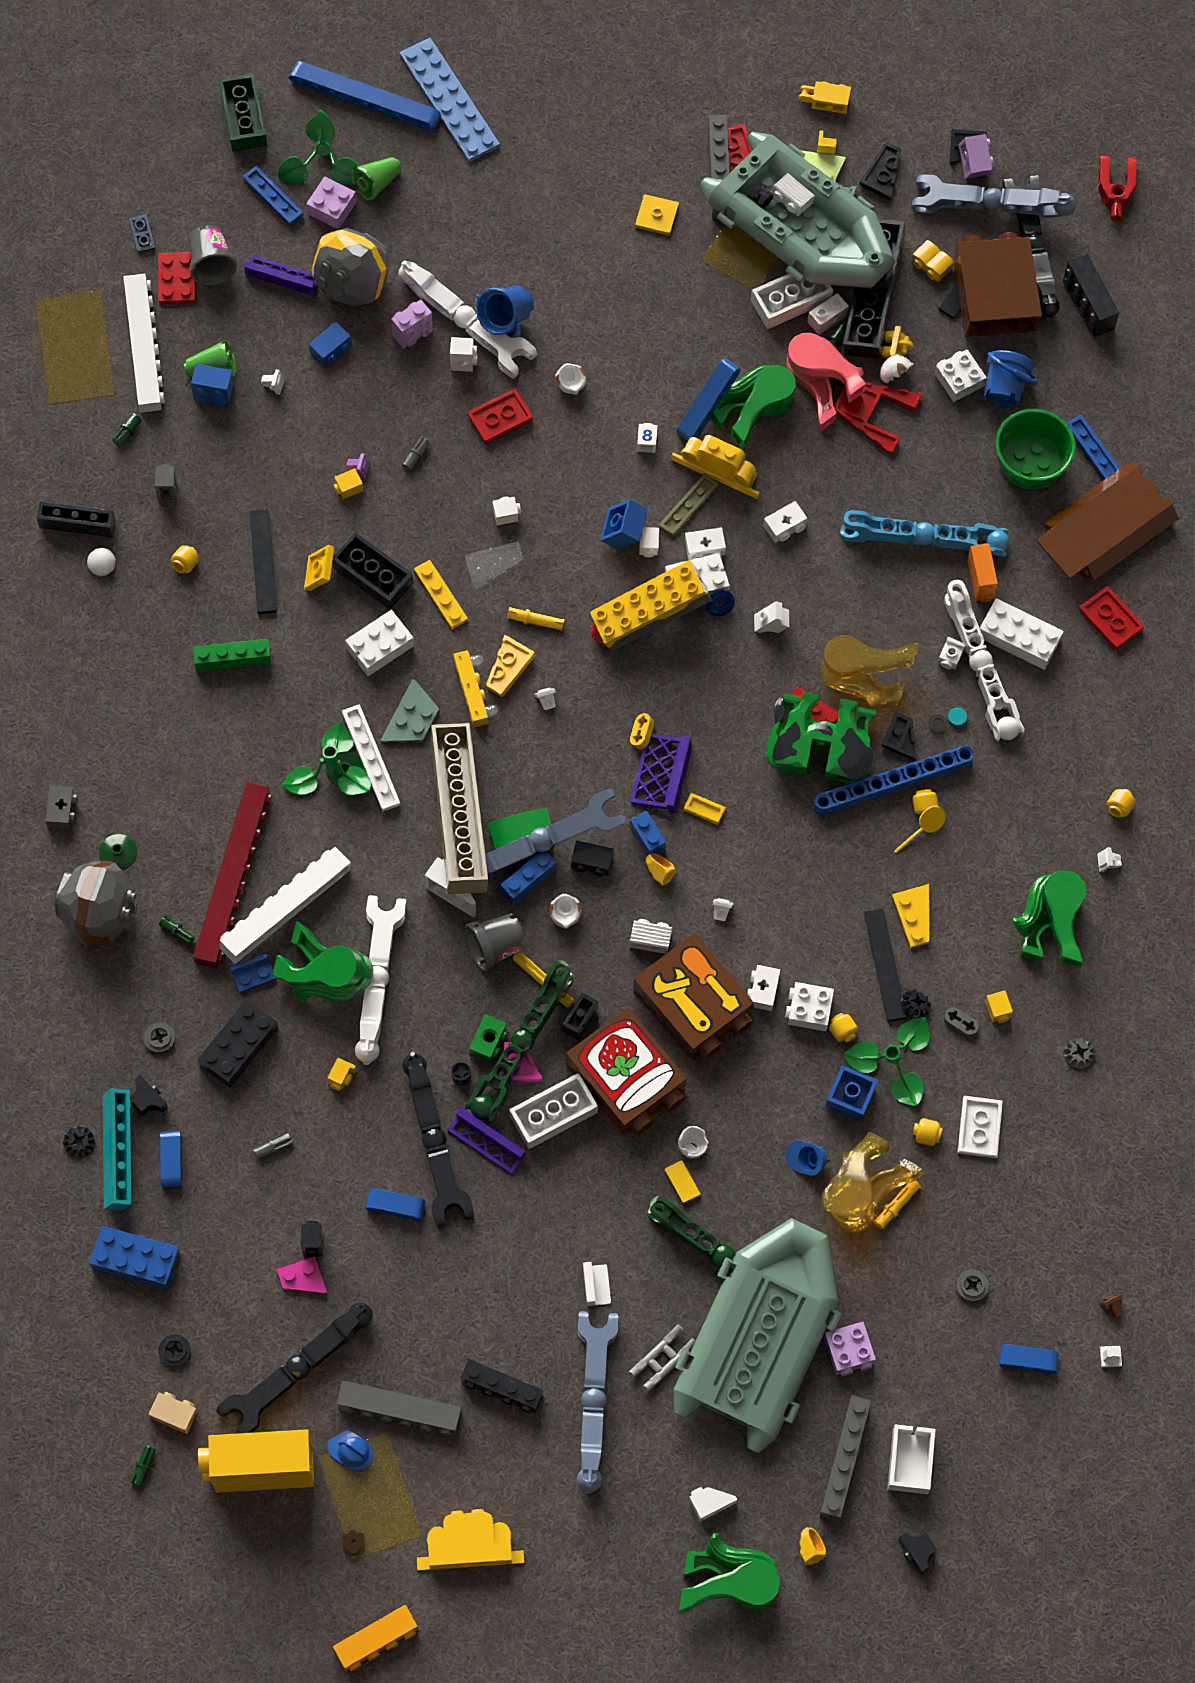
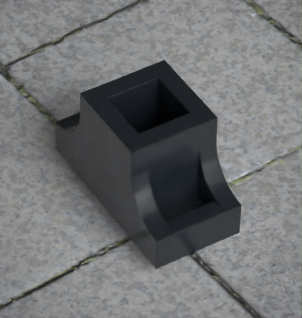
(147, 1097)
(917, 1550)

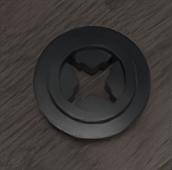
(911, 1007)
(77, 1150)
(169, 1343)

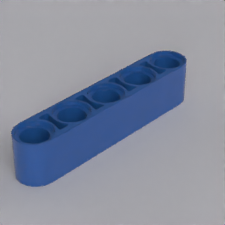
(708, 400)

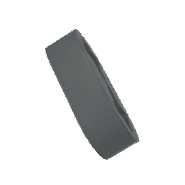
(964, 1018)

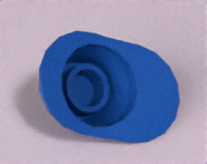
(806, 1157)
(351, 1450)

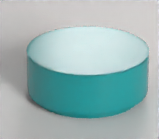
(957, 717)

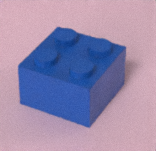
(212, 385)
(624, 524)
(851, 1093)

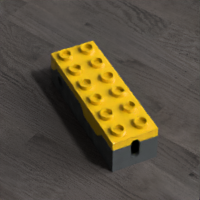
(649, 606)

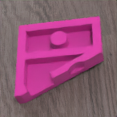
(527, 1070)
(302, 1277)

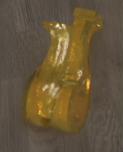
(849, 666)
(856, 1197)

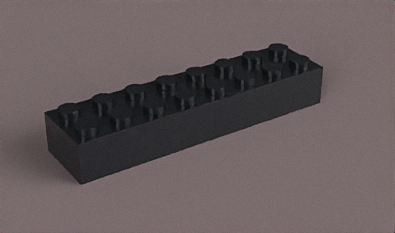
(872, 305)

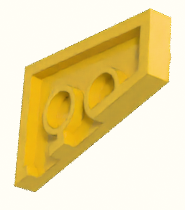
(509, 665)
(914, 914)

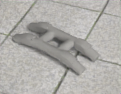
(649, 1359)

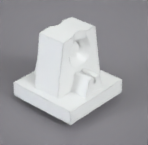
(274, 381)
(546, 698)
(1108, 860)
(721, 908)
(1110, 1356)

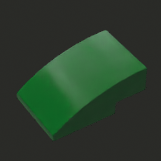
(517, 826)

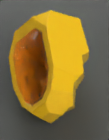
(660, 868)
(811, 1547)

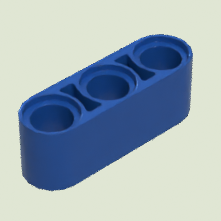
(171, 1159)
(395, 1203)
(1028, 1358)

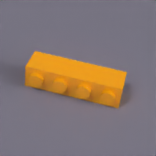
(375, 1638)

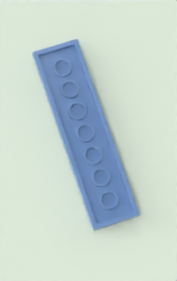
(449, 99)

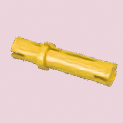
(534, 618)
(891, 1210)

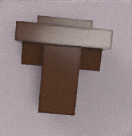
(1113, 1303)

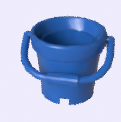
(503, 309)
(1007, 377)

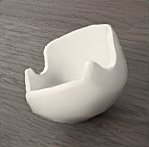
(101, 561)
(693, 1135)

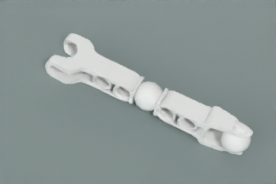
(451, 306)
(982, 663)
(383, 929)

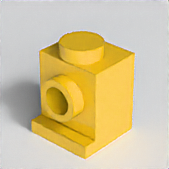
(341, 1074)

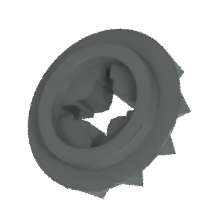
(151, 1034)
(1075, 1060)
(972, 1276)

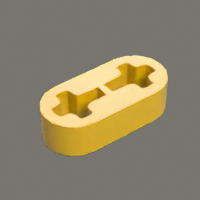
(642, 731)

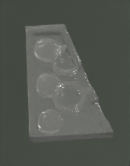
(492, 563)

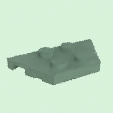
(412, 717)

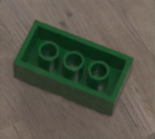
(243, 112)

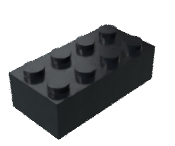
(1090, 295)
(372, 570)
(238, 1043)

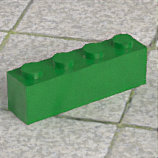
(232, 655)

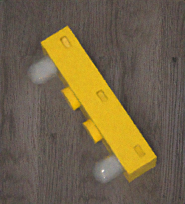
(473, 695)

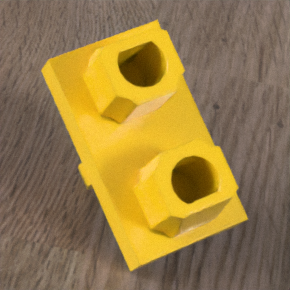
(899, 342)

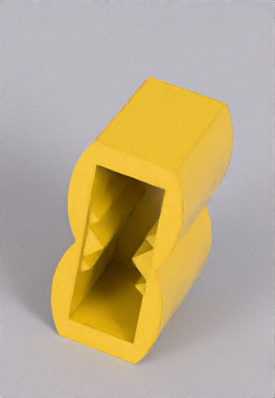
(933, 261)

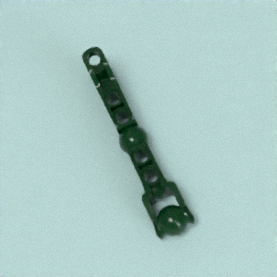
(522, 1041)
(675, 1222)

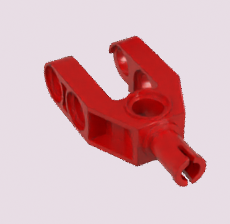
(1109, 191)

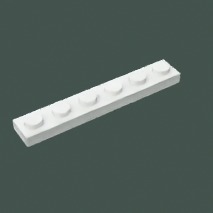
(371, 758)

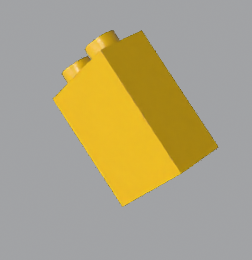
(258, 1461)

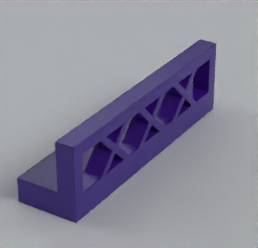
(280, 277)
(491, 1135)

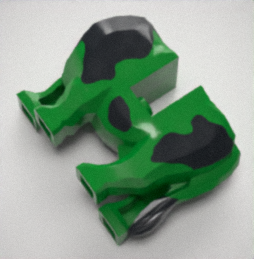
(797, 733)

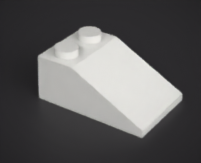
(436, 882)

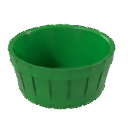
(1034, 448)

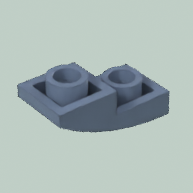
(142, 233)

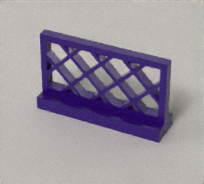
(677, 776)

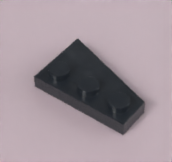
(882, 171)

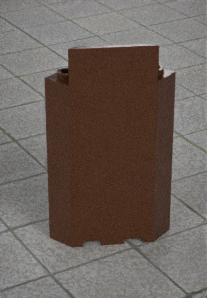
(1107, 524)

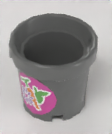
(210, 256)
(494, 940)

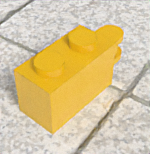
(826, 96)

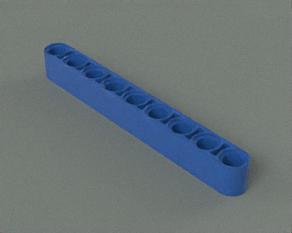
(365, 95)
(899, 774)

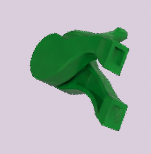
(758, 393)
(1052, 905)
(332, 973)
(742, 1576)

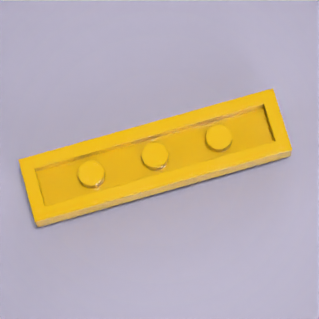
(440, 594)

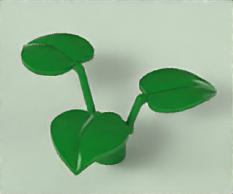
(322, 130)
(353, 783)
(864, 1059)

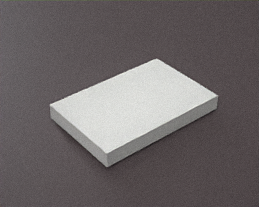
(980, 1127)

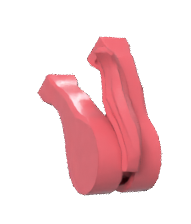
(812, 363)

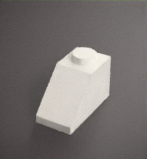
(710, 1502)

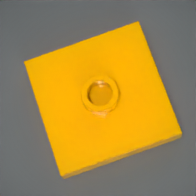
(656, 214)
(319, 568)

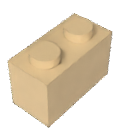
(173, 1412)

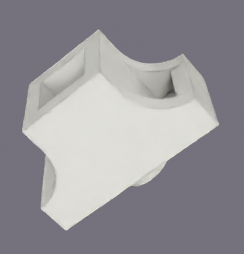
(772, 618)

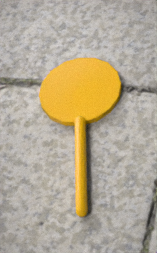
(930, 821)

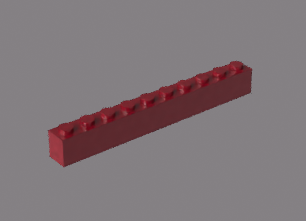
(232, 874)

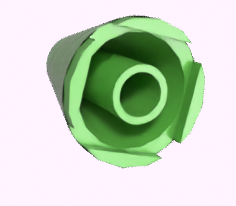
(375, 176)
(215, 356)

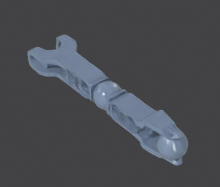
(1042, 202)
(543, 838)
(593, 1398)

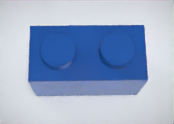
(330, 344)
(647, 834)

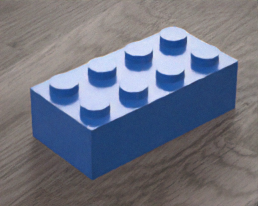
(134, 1257)

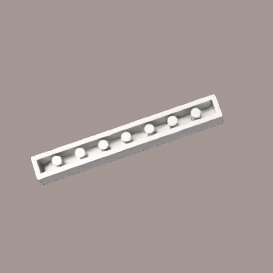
(142, 343)
(284, 905)

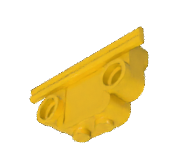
(720, 462)
(469, 1542)

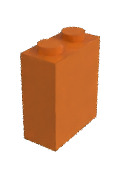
(982, 572)

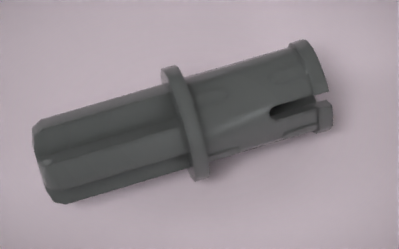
(415, 453)
(273, 1146)

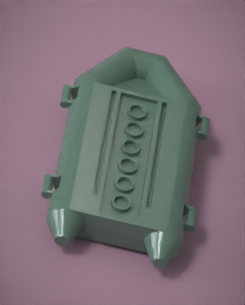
(828, 243)
(762, 1332)

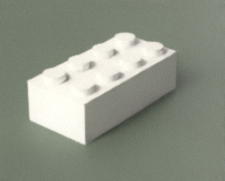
(787, 299)
(1020, 634)
(553, 1111)

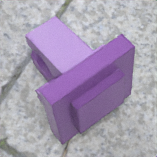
(361, 465)

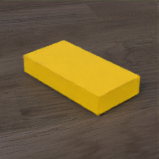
(704, 809)
(682, 1182)

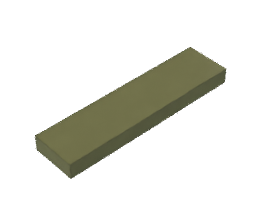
(688, 505)

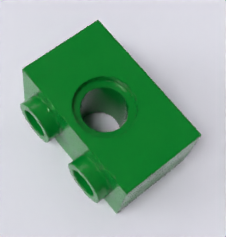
(488, 1027)

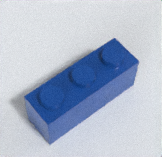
(528, 877)

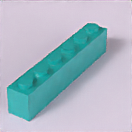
(116, 1149)

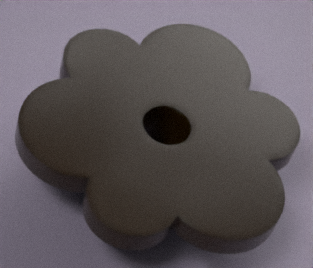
(353, 1536)

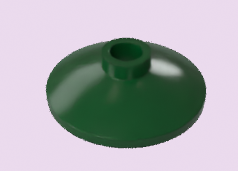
(347, 760)
(123, 858)

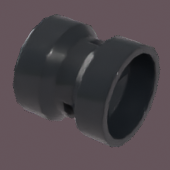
(761, 196)
(460, 1069)

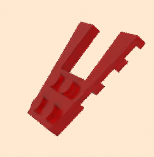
(861, 408)

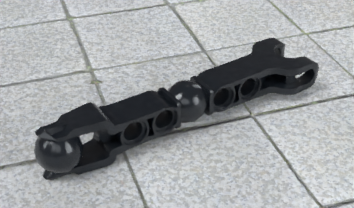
(1031, 227)
(435, 1142)
(296, 1368)

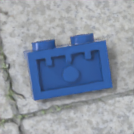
(252, 973)

